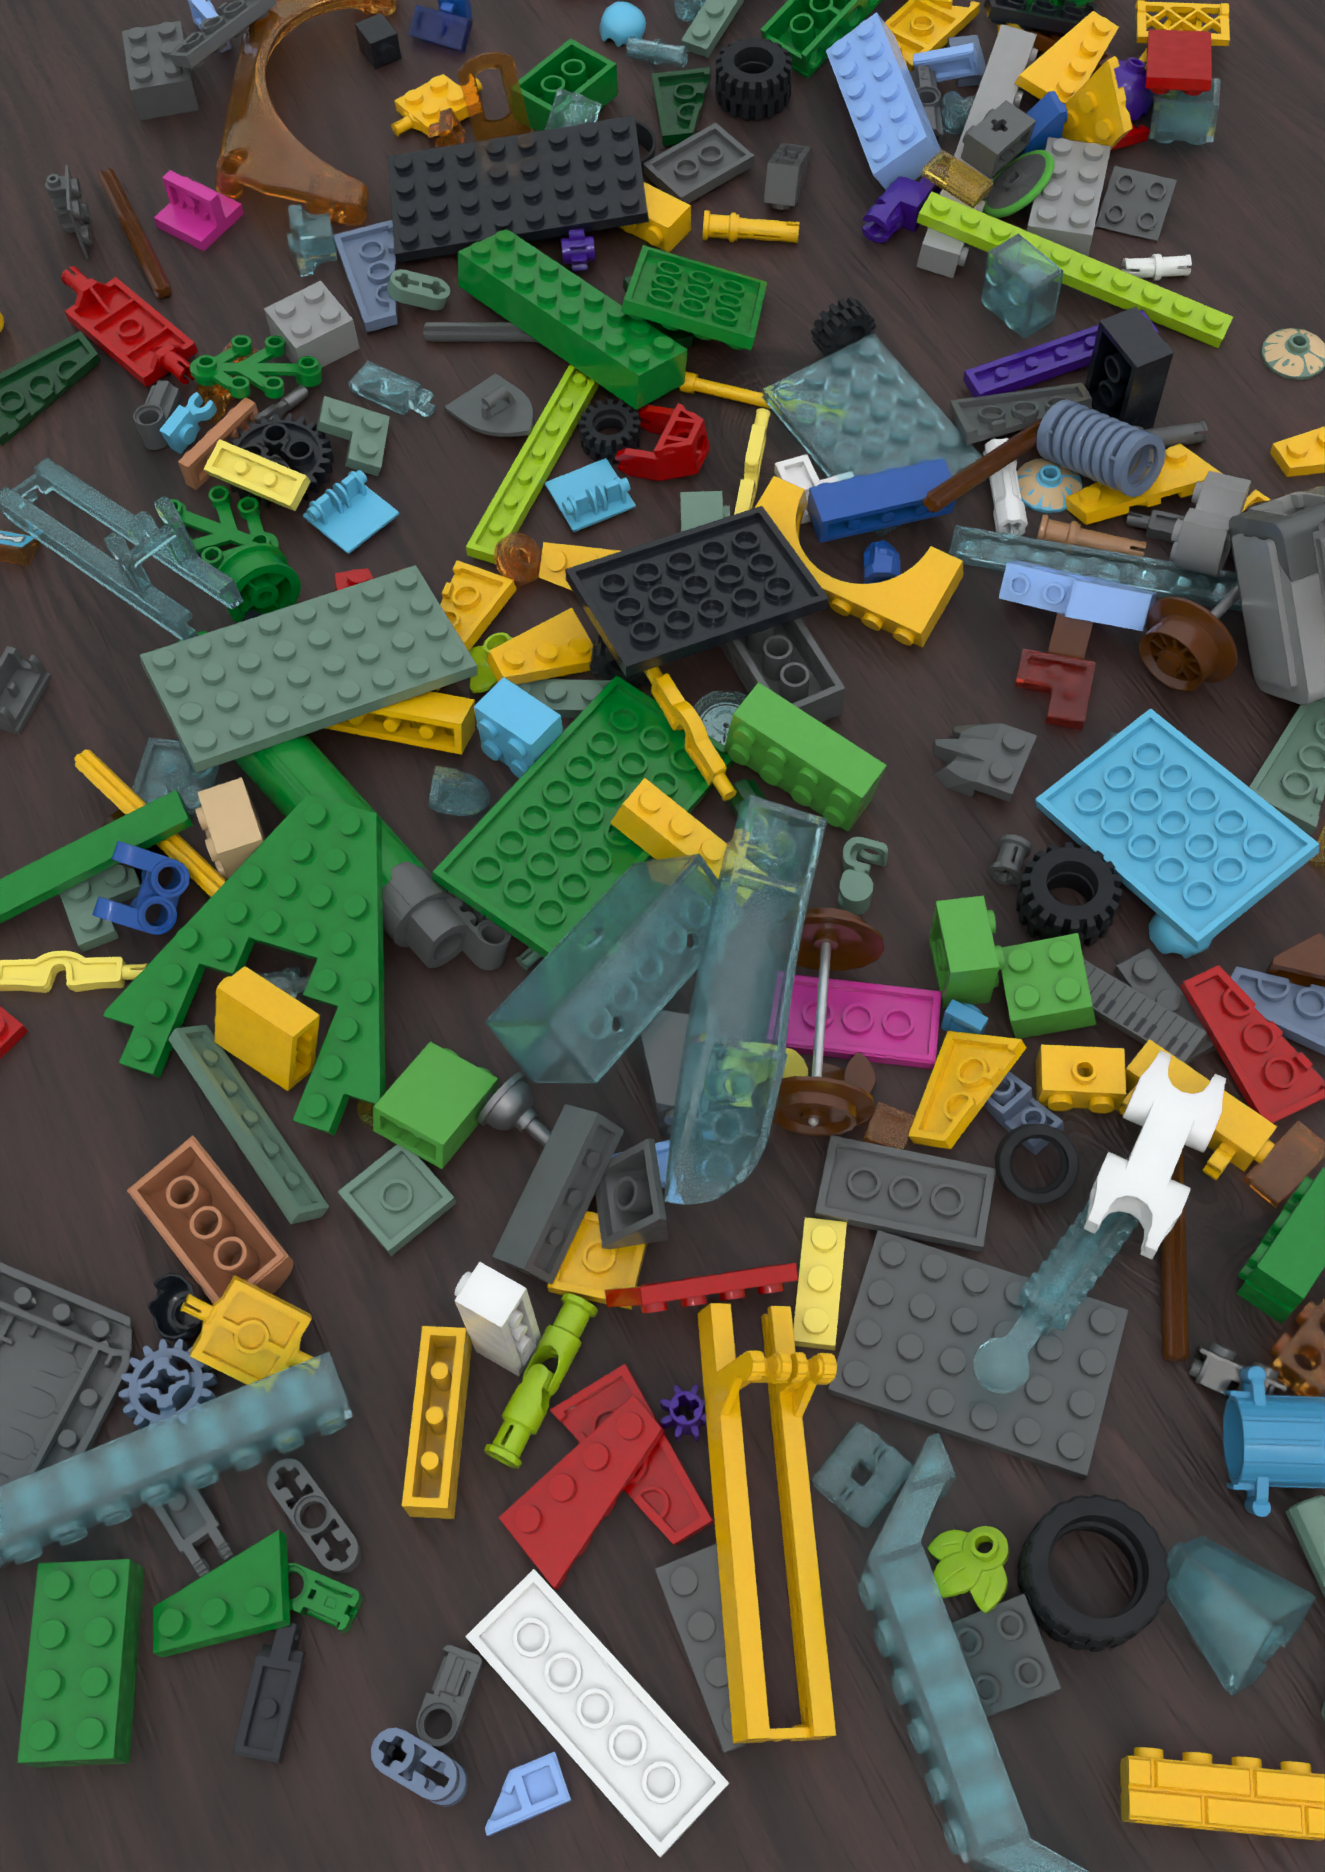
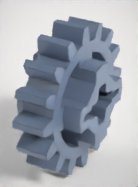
(153, 1376)

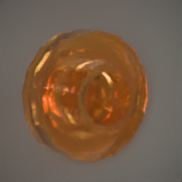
(518, 558)

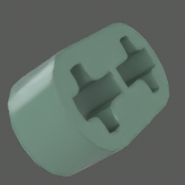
(418, 289)

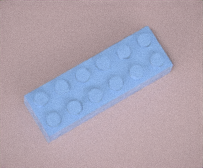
(883, 102)

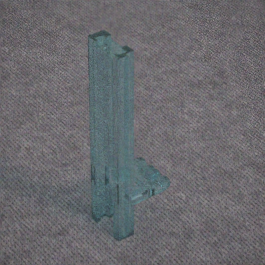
(126, 575)

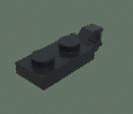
(271, 1698)

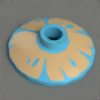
(1046, 485)

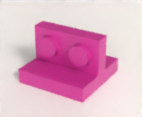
(196, 211)

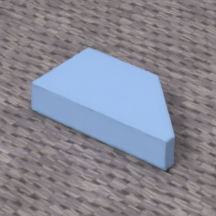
(528, 1793)

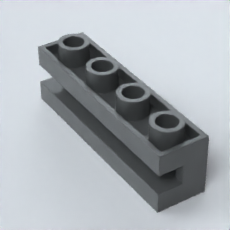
(558, 1193)

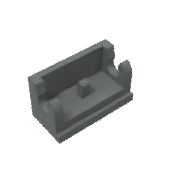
(20, 689)

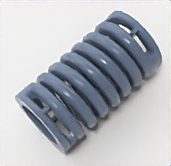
(1100, 447)

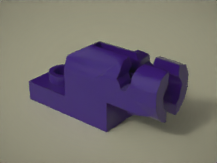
(897, 208)

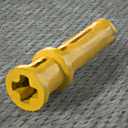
(734, 228)

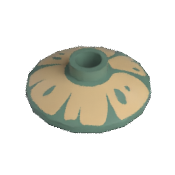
(1294, 353)

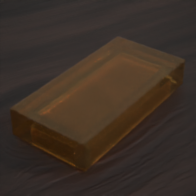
(1286, 1164)

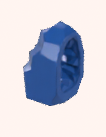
(880, 562)

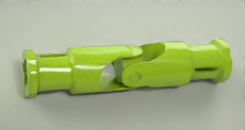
(531, 1398)

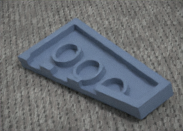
(1292, 1007)

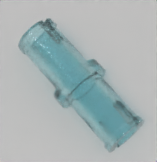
(657, 51)

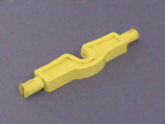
(753, 461)
(81, 972)

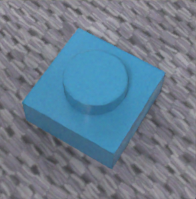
(964, 1018)

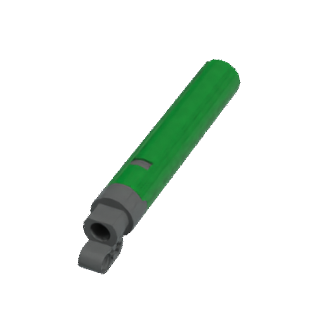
(414, 906)

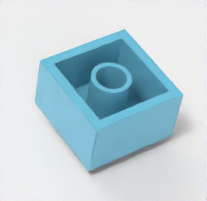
(515, 726)

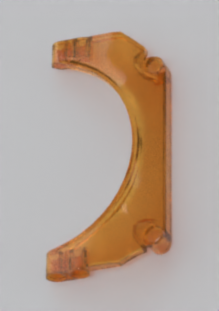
(257, 144)

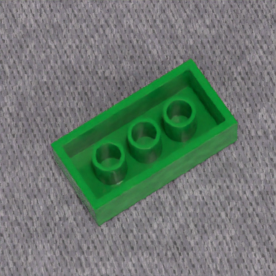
(82, 1664)

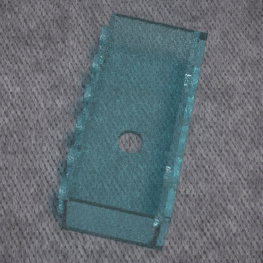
(613, 963)

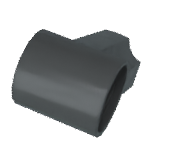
(151, 416)

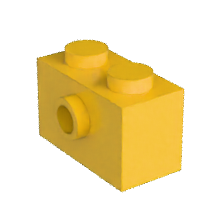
(1080, 1078)

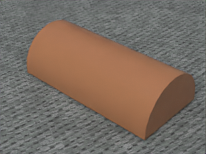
(209, 1223)

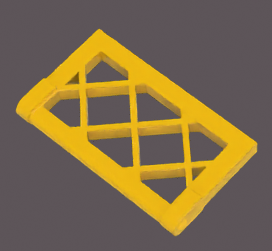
(1170, 9)

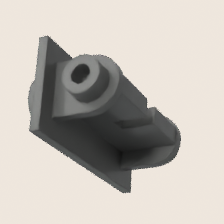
(1220, 1368)

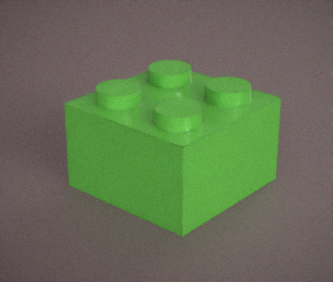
(965, 950)
(1047, 986)

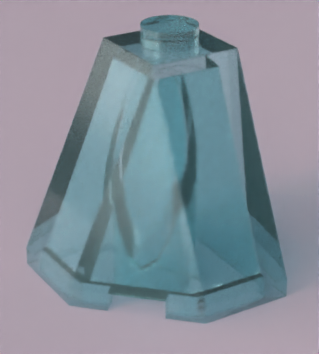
(1233, 1609)

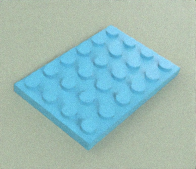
(1177, 827)

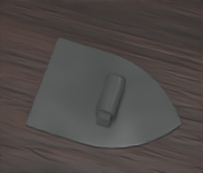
(494, 409)

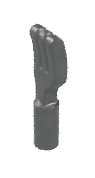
(284, 405)

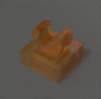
(448, 129)

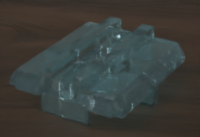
(865, 1500)

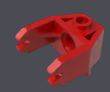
(678, 451)

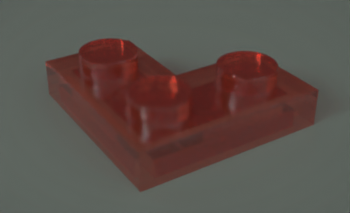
(1062, 676)

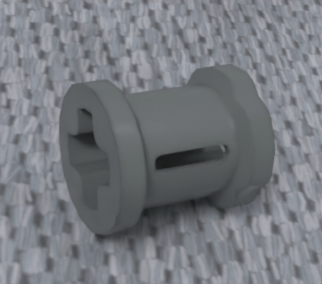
(1010, 859)

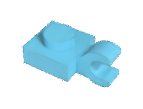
(183, 425)

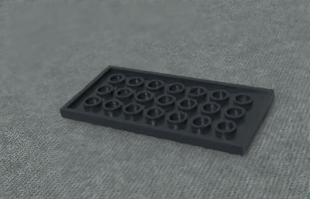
(521, 183)

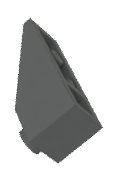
(786, 175)

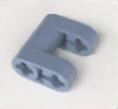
(417, 1759)

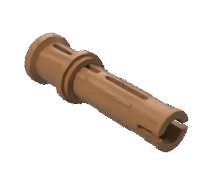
(1074, 535)

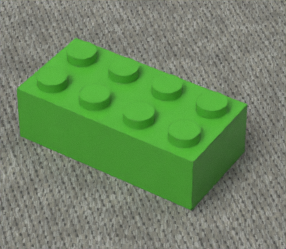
(803, 757)

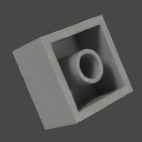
(313, 325)

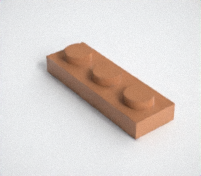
(194, 460)

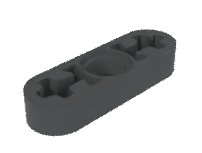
(342, 1534)

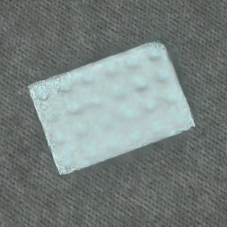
(865, 415)

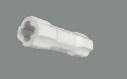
(1008, 507)

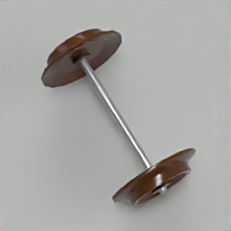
(816, 1104)

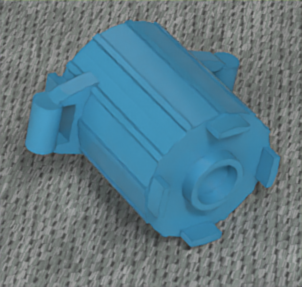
(1272, 1441)

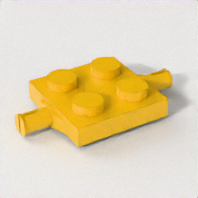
(423, 105)
(248, 1332)

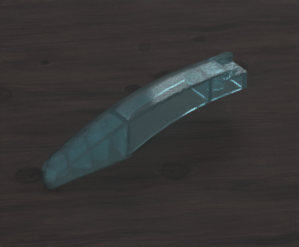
(742, 1002)

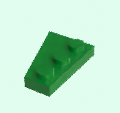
(229, 1602)

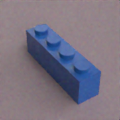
(875, 500)

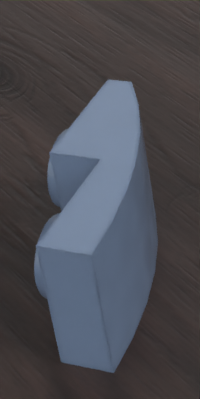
(1014, 1106)

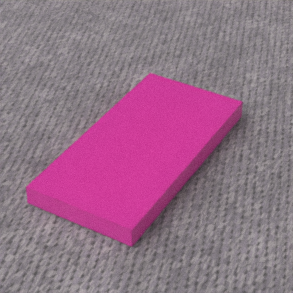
(867, 1018)

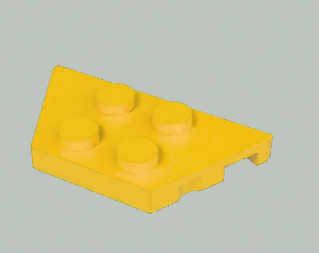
(928, 25)
(1098, 109)

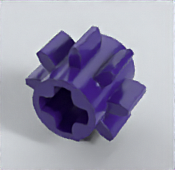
(578, 250)
(678, 1421)

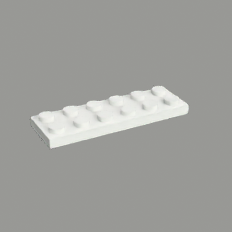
(598, 1712)

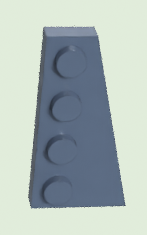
(368, 264)

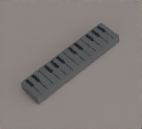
(1141, 1016)

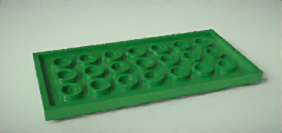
(550, 838)

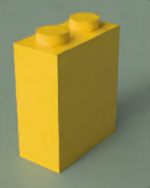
(266, 1028)

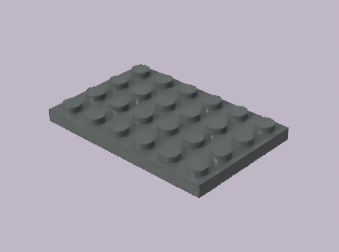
(916, 1344)

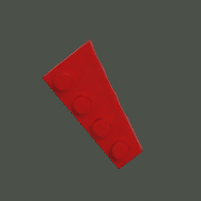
(1261, 1062)
(662, 1483)

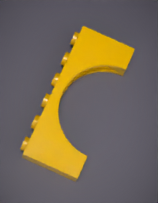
(902, 605)

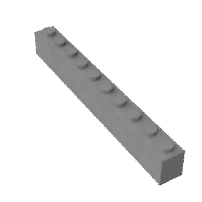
(1008, 59)

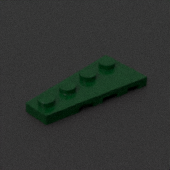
(41, 380)

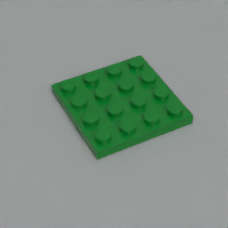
(695, 298)

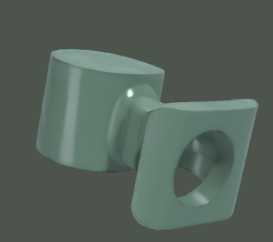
(855, 883)

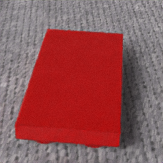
(1178, 61)

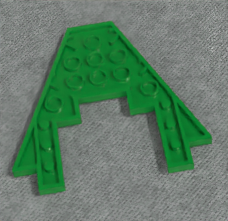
(307, 893)

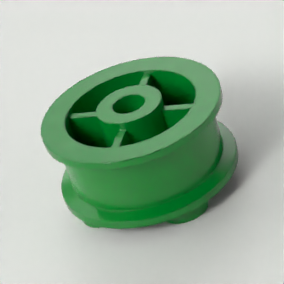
(261, 579)

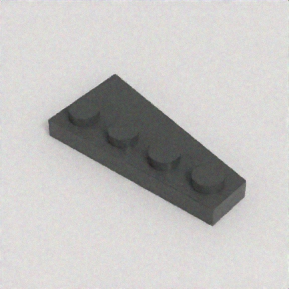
(218, 30)
(1009, 412)
(695, 1604)

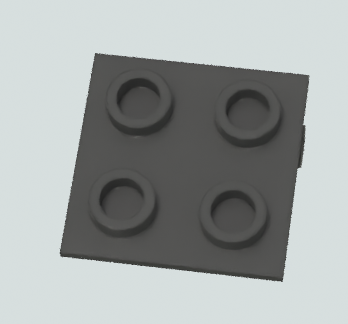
(1136, 203)
(71, 213)
(1006, 1656)

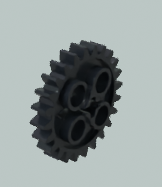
(290, 445)

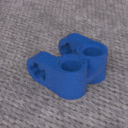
(149, 893)

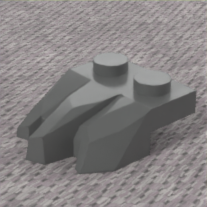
(984, 759)

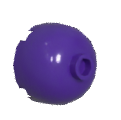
(1132, 76)

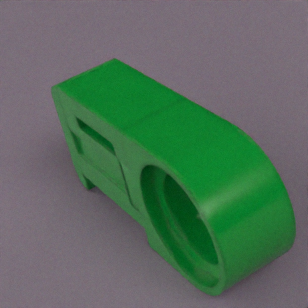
(325, 1599)

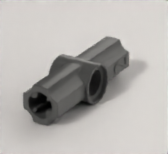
(930, 96)

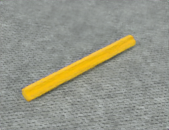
(128, 801)

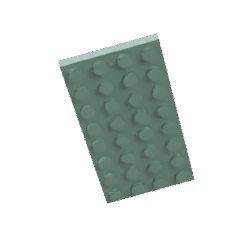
(306, 667)

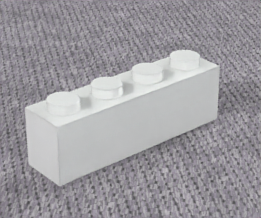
(498, 1317)

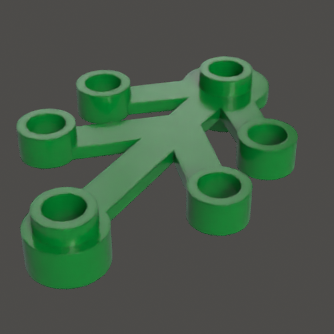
(216, 370)
(226, 531)

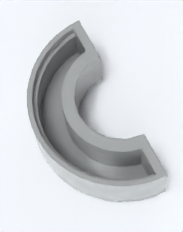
(1203, 535)

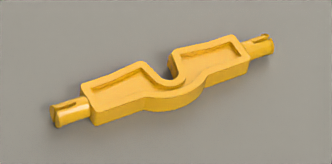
(697, 743)

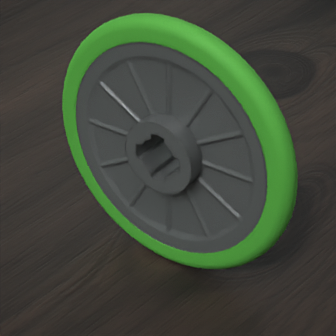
(1019, 183)

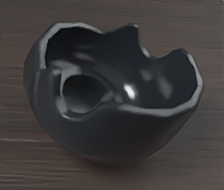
(166, 1306)

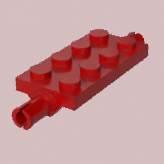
(128, 329)

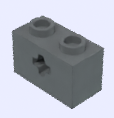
(997, 139)

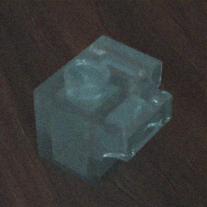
(310, 239)

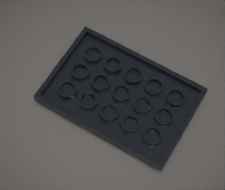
(695, 590)

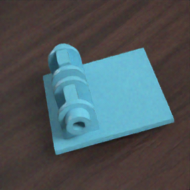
(590, 494)
(350, 512)

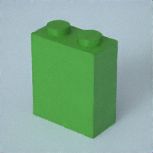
(434, 1104)

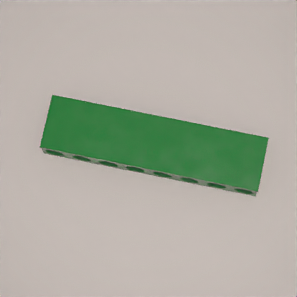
(814, 26)

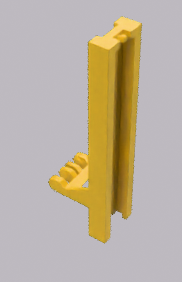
(790, 1388)

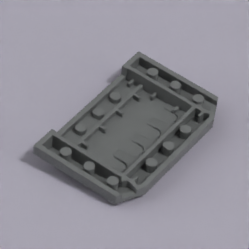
(56, 1372)

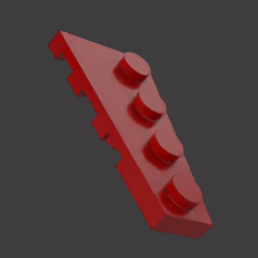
(693, 1290)
(573, 1498)

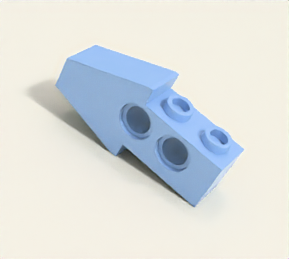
(1077, 595)

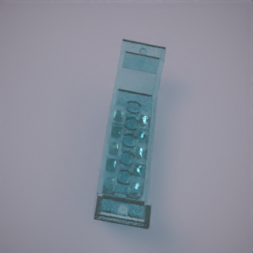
(938, 1687)

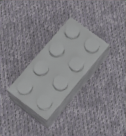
(1071, 199)

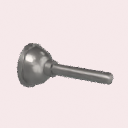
(512, 1108)

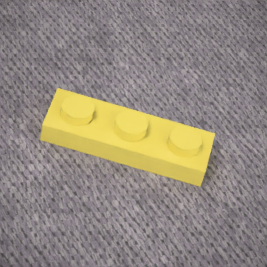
(257, 475)
(819, 1283)

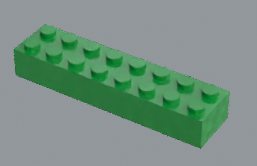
(572, 318)

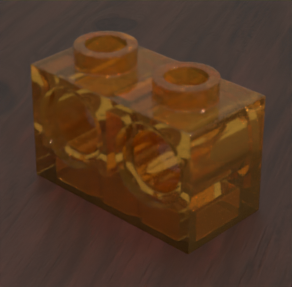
(1309, 1342)

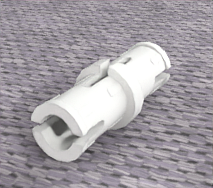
(1158, 266)

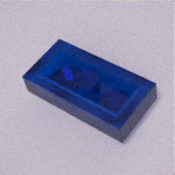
(440, 28)

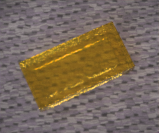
(957, 178)

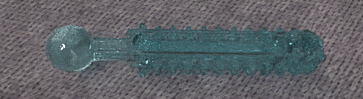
(1051, 1298)

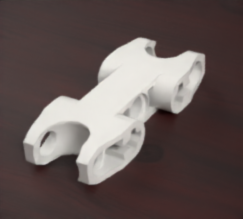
(1144, 1180)

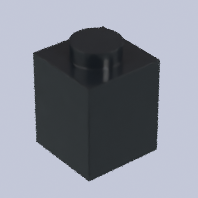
(378, 41)

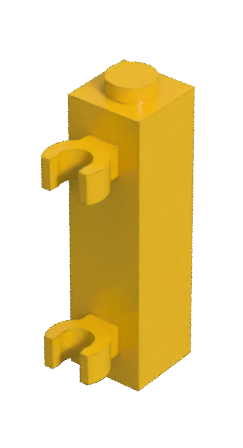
(1240, 1131)

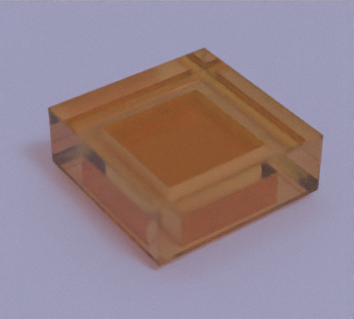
(889, 1127)

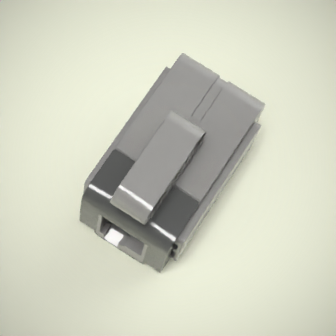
(1282, 592)

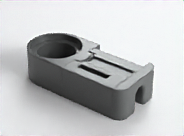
(452, 1693)

